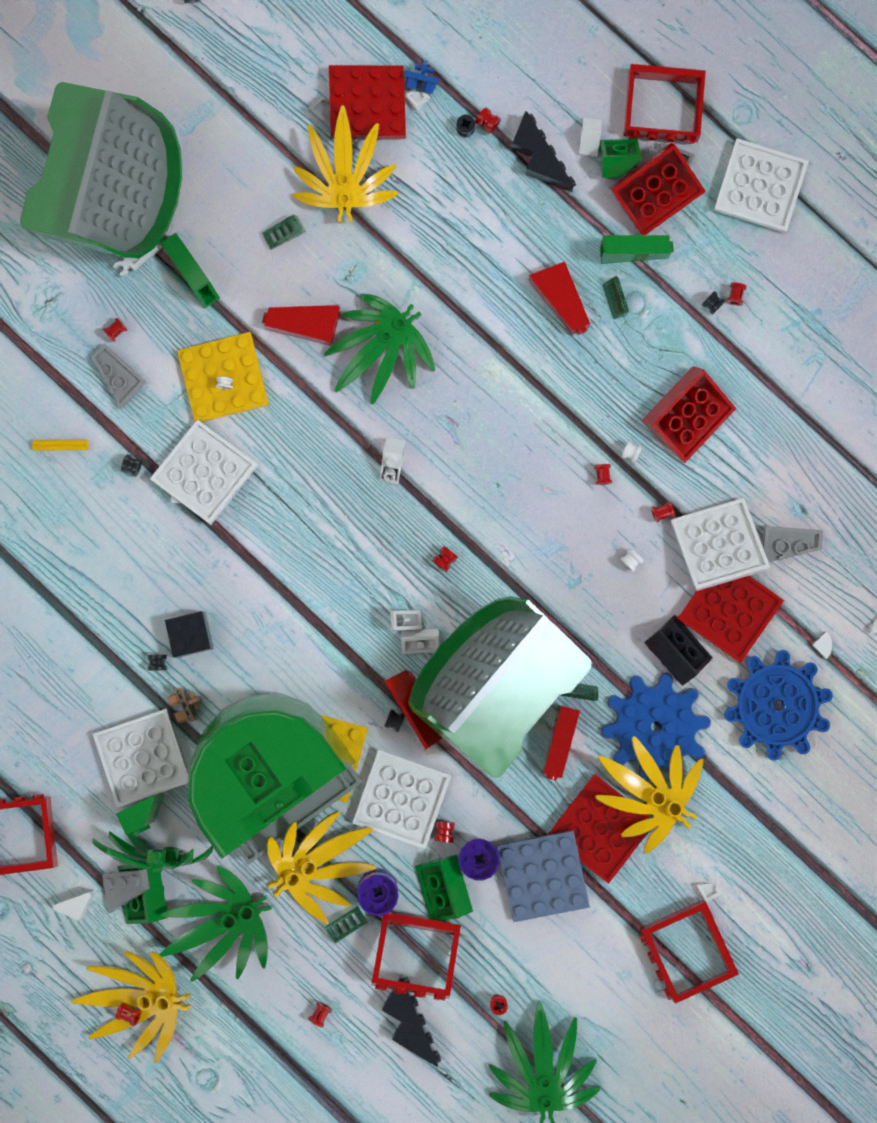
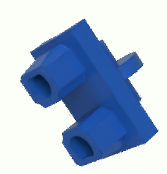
(430, 82)

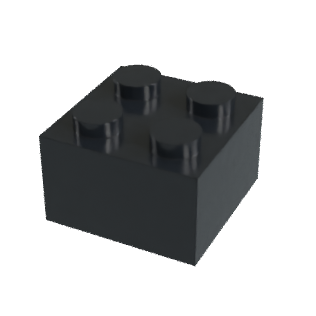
(189, 634)

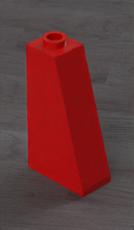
(561, 296)
(304, 322)
(560, 742)

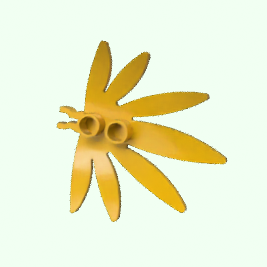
(344, 186)
(662, 803)
(297, 870)
(155, 999)

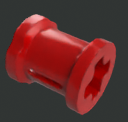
(736, 294)
(115, 329)
(603, 474)
(662, 511)
(496, 1010)
(122, 1011)
(320, 1014)

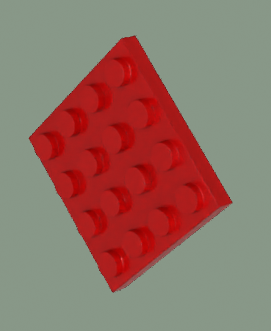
(369, 97)
(731, 614)
(600, 829)

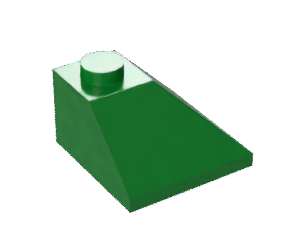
(618, 156)

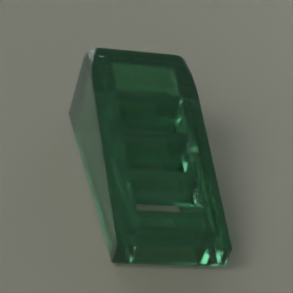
(286, 237)
(331, 934)

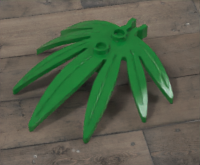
(390, 333)
(147, 857)
(236, 917)
(544, 1088)

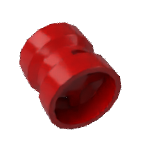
(487, 120)
(444, 559)
(444, 831)

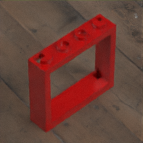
(668, 74)
(49, 835)
(423, 924)
(716, 936)

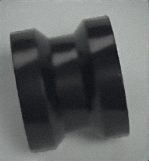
(466, 130)
(713, 302)
(131, 465)
(156, 662)
(394, 720)

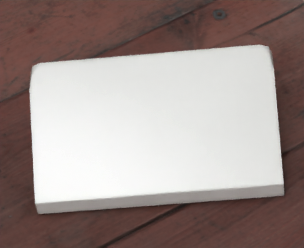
(419, 641)

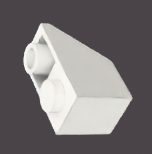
(392, 460)

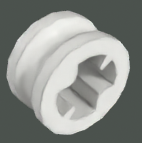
(224, 383)

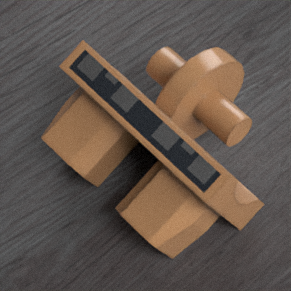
(187, 713)

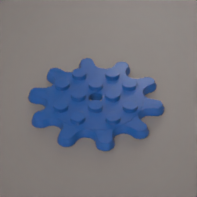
(651, 705)
(799, 708)

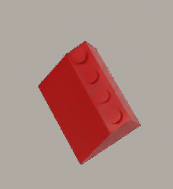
(657, 189)
(689, 413)
(400, 687)

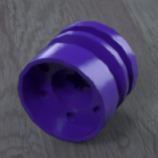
(482, 870)
(383, 901)

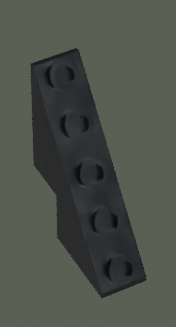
(543, 162)
(411, 1029)

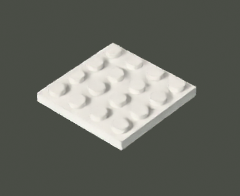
(761, 185)
(204, 472)
(720, 544)
(141, 758)
(402, 799)

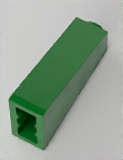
(634, 248)
(190, 270)

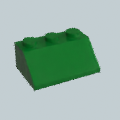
(139, 816)
(444, 888)
(148, 905)

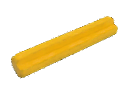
(51, 445)

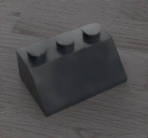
(678, 650)

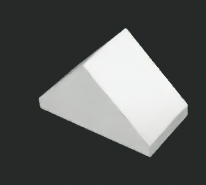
(590, 137)
(406, 620)
(75, 906)

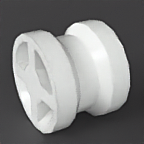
(631, 451)
(631, 560)

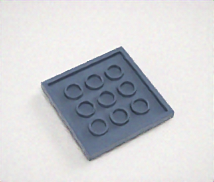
(543, 876)

